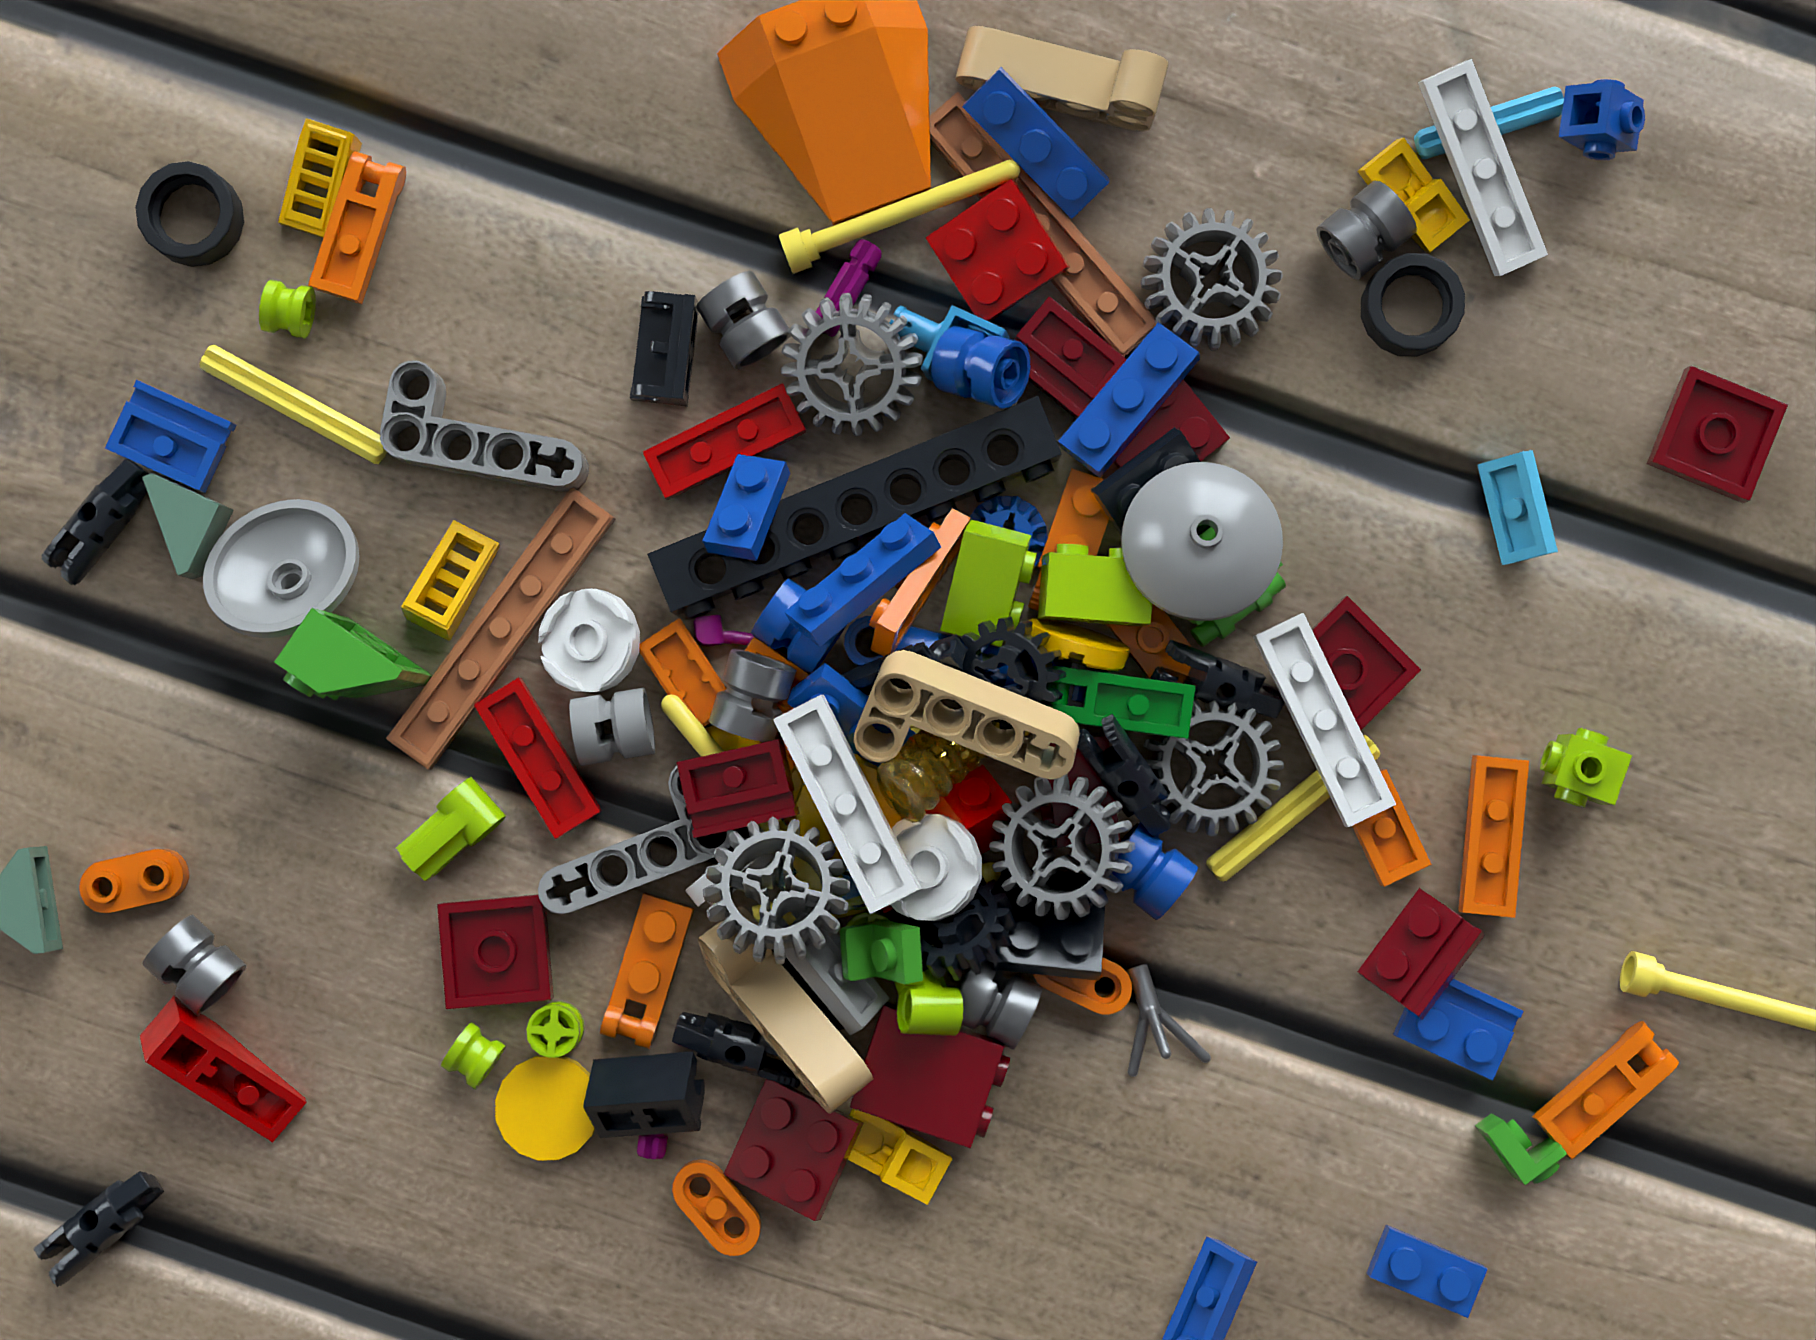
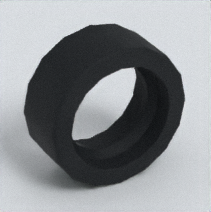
(158, 190)
(1440, 276)

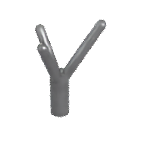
(1153, 1014)

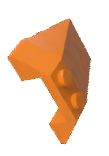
(839, 98)

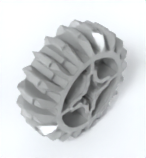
(1235, 242)
(829, 366)
(1248, 791)
(1081, 858)
(758, 881)

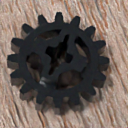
(1016, 656)
(969, 935)

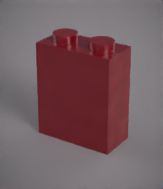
(931, 1080)

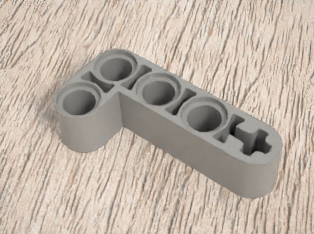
(486, 441)
(637, 857)

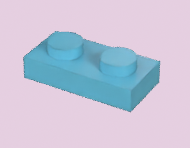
(1517, 507)

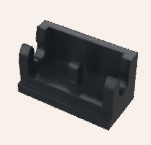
(665, 348)
(645, 1095)

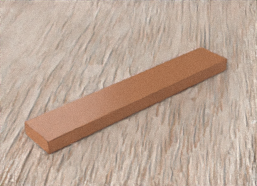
(1090, 281)
(500, 628)

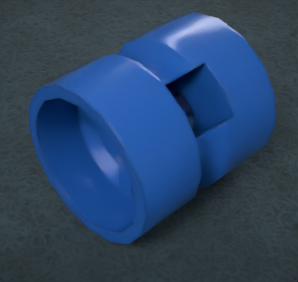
(980, 366)
(777, 631)
(1155, 875)

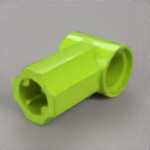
(461, 820)
(929, 1007)

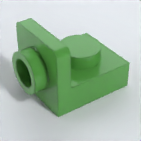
(882, 951)
(1510, 1146)

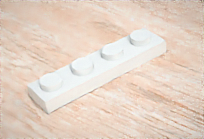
(1483, 168)
(1324, 720)
(847, 804)

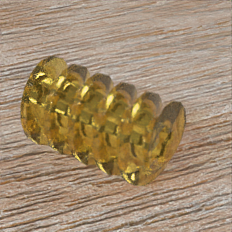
(923, 772)

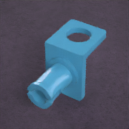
(930, 332)

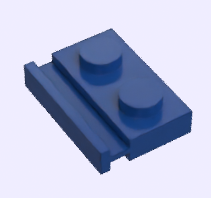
(170, 436)
(1463, 1028)

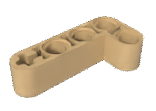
(1068, 79)
(965, 726)
(787, 1019)

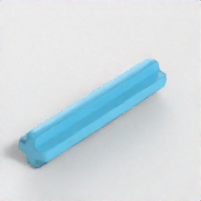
(1508, 116)

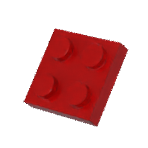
(997, 252)

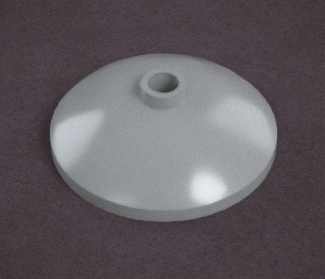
(268, 553)
(1195, 575)

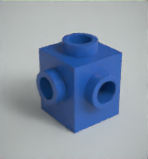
(1601, 118)

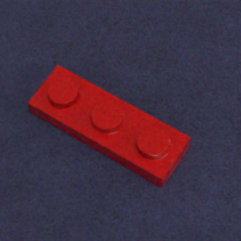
(714, 444)
(538, 758)

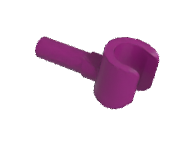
(710, 632)

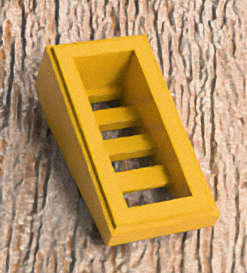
(305, 155)
(456, 607)

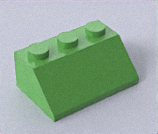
(343, 659)

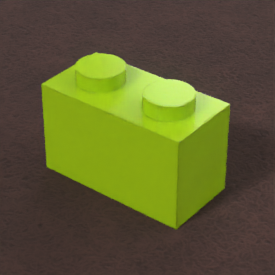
(987, 578)
(1090, 588)

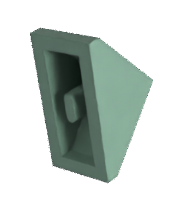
(187, 522)
(29, 901)

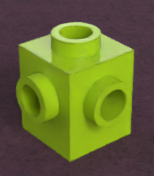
(1601, 768)

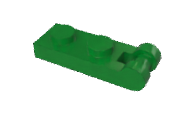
(1135, 702)

